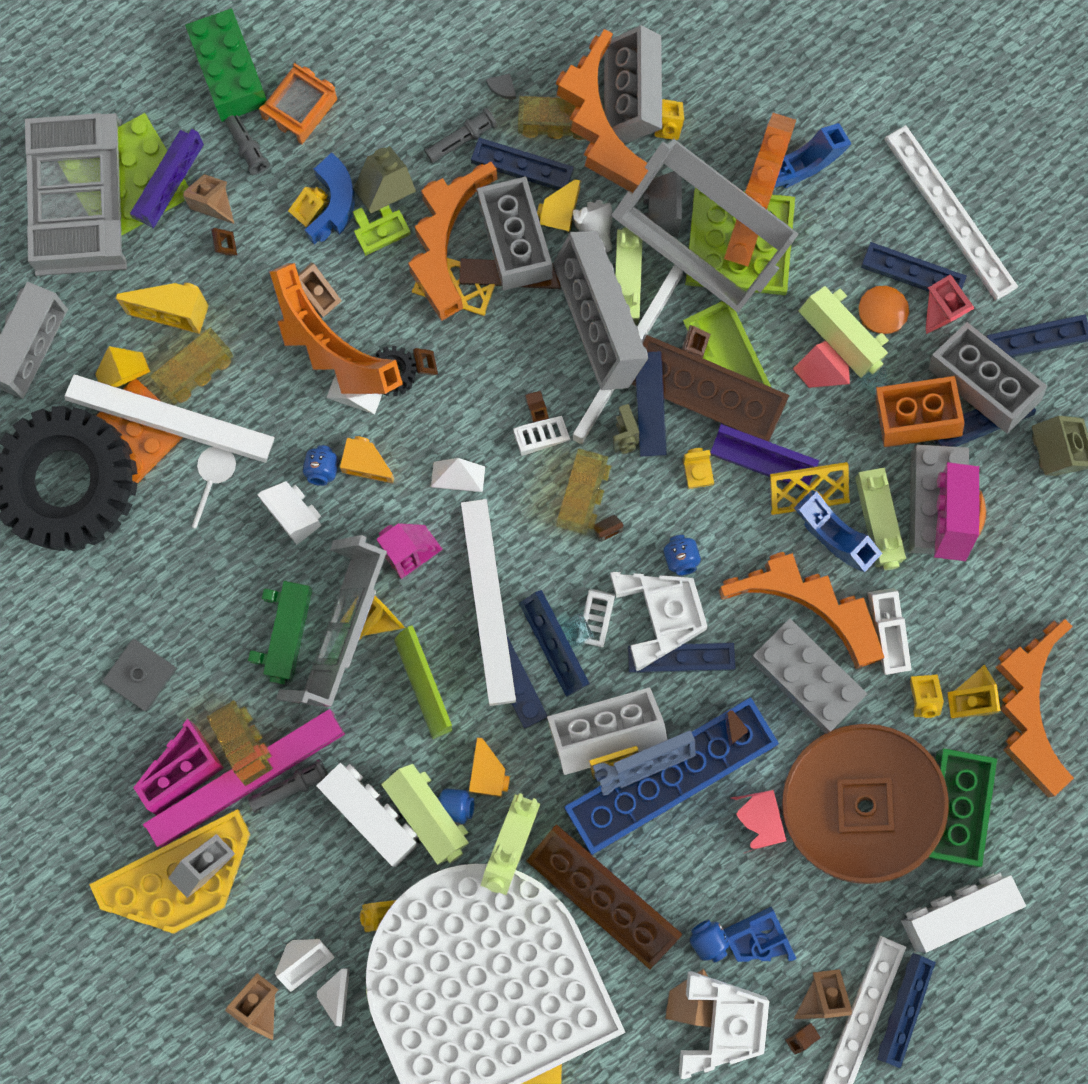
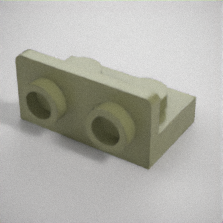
(628, 431)

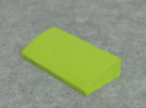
(728, 341)
(423, 682)

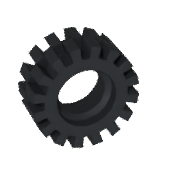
(406, 364)

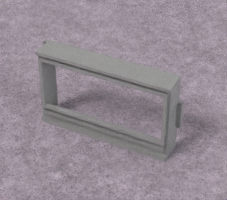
(725, 195)

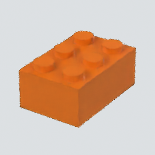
(919, 411)

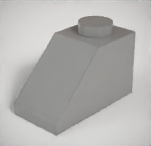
(201, 865)

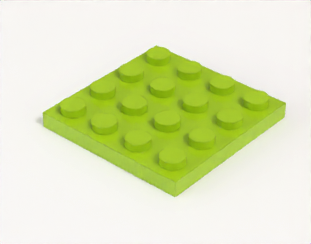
(138, 159)
(710, 238)

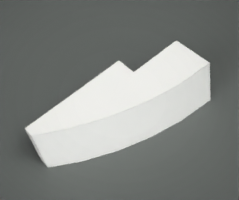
(890, 630)

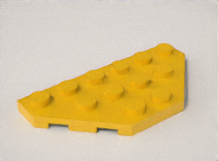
(148, 896)

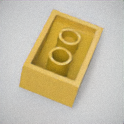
(167, 304)

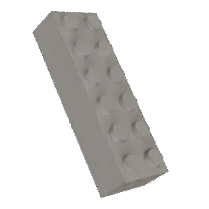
(600, 310)

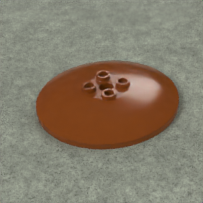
(858, 766)

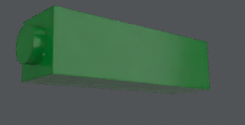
(287, 632)

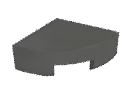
(502, 86)

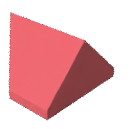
(945, 303)
(823, 367)

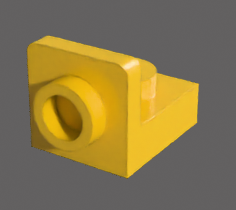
(671, 120)
(309, 205)
(698, 468)
(926, 696)
(373, 914)

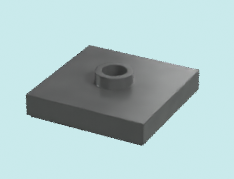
(139, 675)

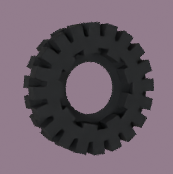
(109, 478)

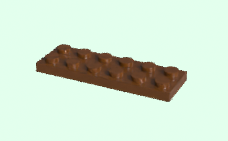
(718, 391)
(603, 897)

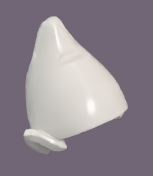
(595, 218)

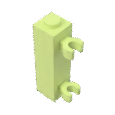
(628, 269)
(844, 331)
(880, 517)
(426, 814)
(510, 844)

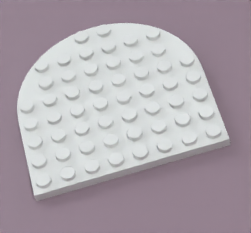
(483, 982)

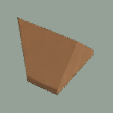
(209, 197)
(318, 290)
(825, 997)
(255, 1006)
(688, 1011)

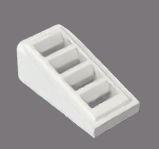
(536, 446)
(608, 609)

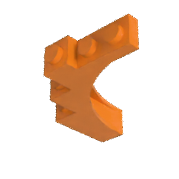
(606, 151)
(761, 184)
(434, 232)
(303, 326)
(849, 620)
(1031, 747)

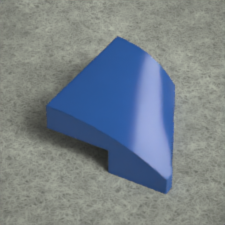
(750, 943)

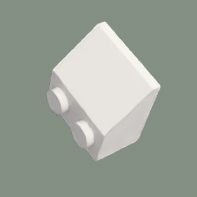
(290, 511)

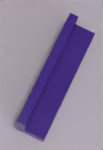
(167, 178)
(759, 454)

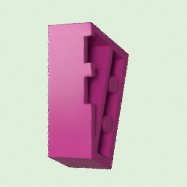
(957, 511)
(407, 546)
(178, 770)

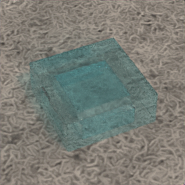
(576, 630)

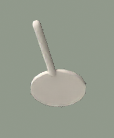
(215, 467)

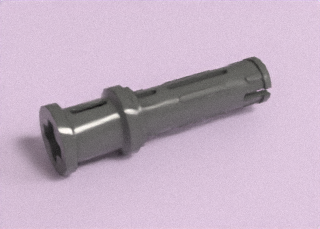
(471, 130)
(248, 148)
(298, 782)

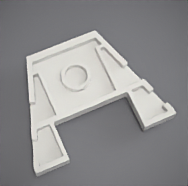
(672, 610)
(736, 1025)

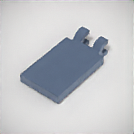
(645, 762)

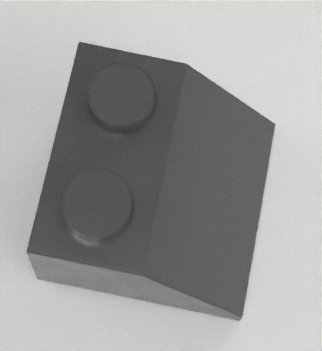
(665, 202)

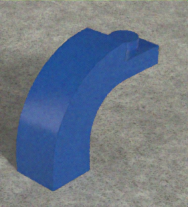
(813, 156)
(340, 209)
(844, 542)

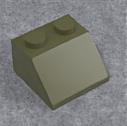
(383, 180)
(1061, 445)

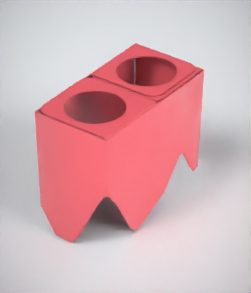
(762, 817)

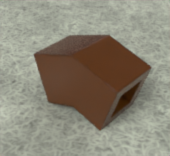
(536, 406)
(802, 1038)

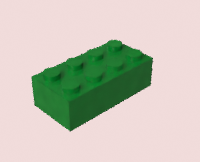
(226, 64)
(970, 793)

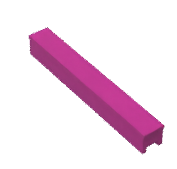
(228, 787)

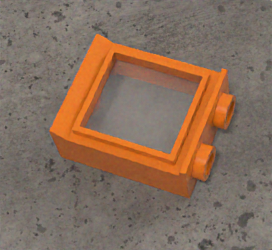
(299, 102)

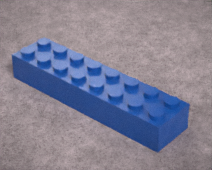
(608, 818)

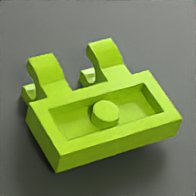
(380, 232)

